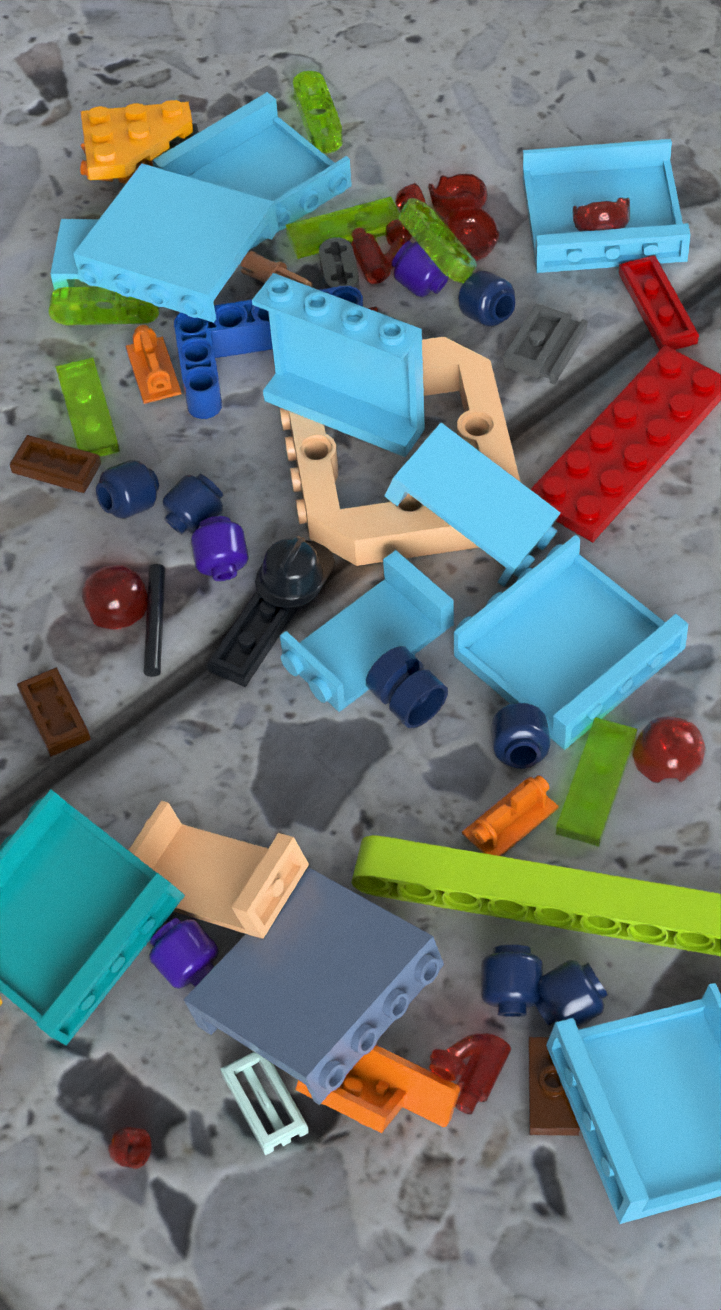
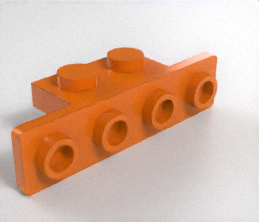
(384, 1085)

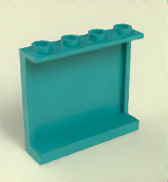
(72, 915)

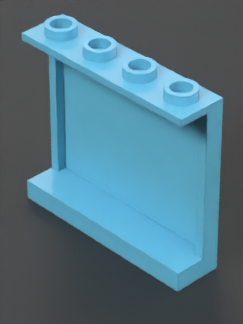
(262, 158)
(597, 173)
(173, 240)
(344, 365)
(567, 642)
(648, 1103)

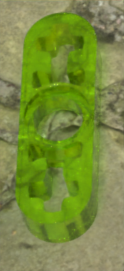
(315, 122)
(437, 240)
(77, 314)

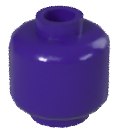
(417, 270)
(219, 548)
(183, 952)

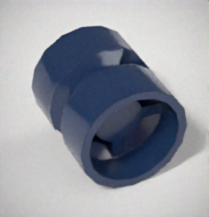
(410, 690)

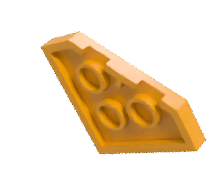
(126, 135)

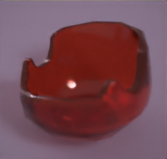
(457, 192)
(602, 215)
(474, 230)
(115, 597)
(669, 749)

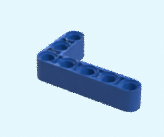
(236, 331)

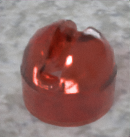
(407, 192)
(133, 1137)

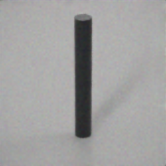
(154, 620)

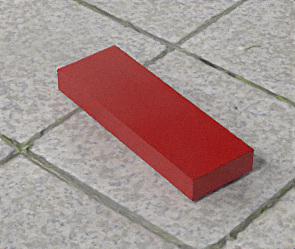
(658, 303)

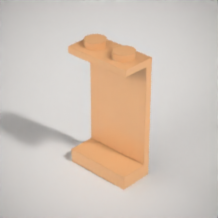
(221, 876)

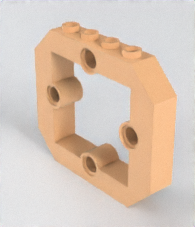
(376, 530)

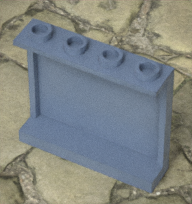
(317, 983)

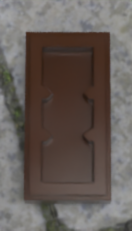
(55, 463)
(53, 712)
(548, 1103)

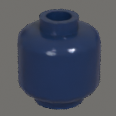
(487, 298)
(127, 489)
(192, 502)
(520, 735)
(511, 979)
(570, 993)

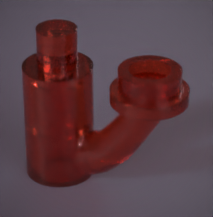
(369, 255)
(480, 1073)

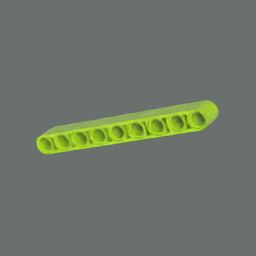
(540, 894)

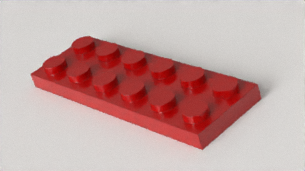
(629, 442)

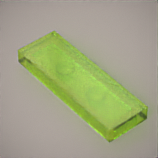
(310, 233)
(87, 407)
(596, 782)

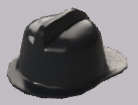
(293, 572)

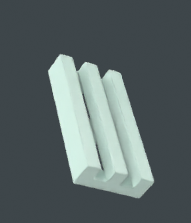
(282, 1134)

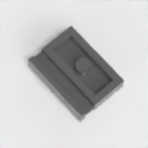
(544, 343)

